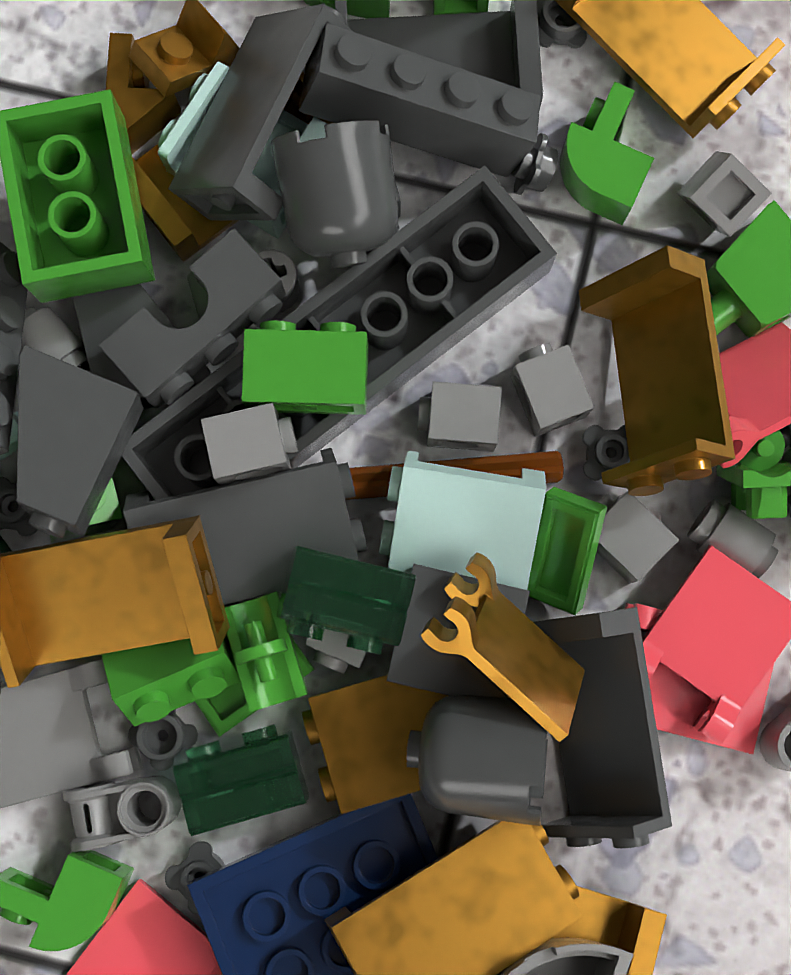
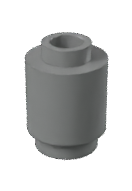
(49, 334)
(735, 536)

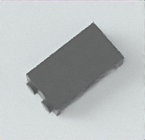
(485, 43)
(231, 138)
(261, 519)
(613, 741)

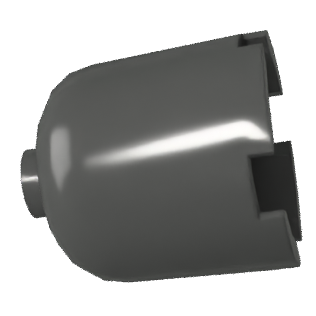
(338, 190)
(481, 758)

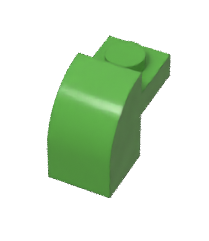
(595, 167)
(73, 908)

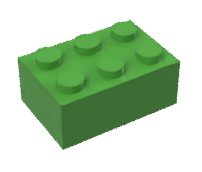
(73, 197)

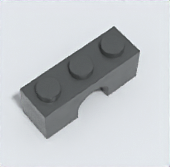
(165, 358)

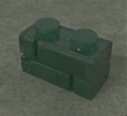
(345, 598)
(241, 780)

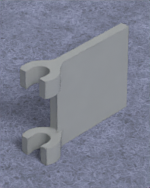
(52, 737)

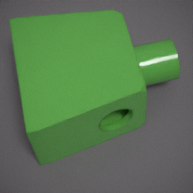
(754, 276)

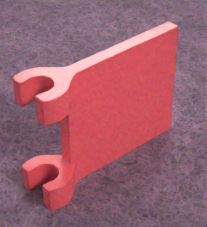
(757, 387)
(720, 637)
(680, 703)
(147, 939)

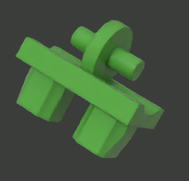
(760, 479)
(264, 653)

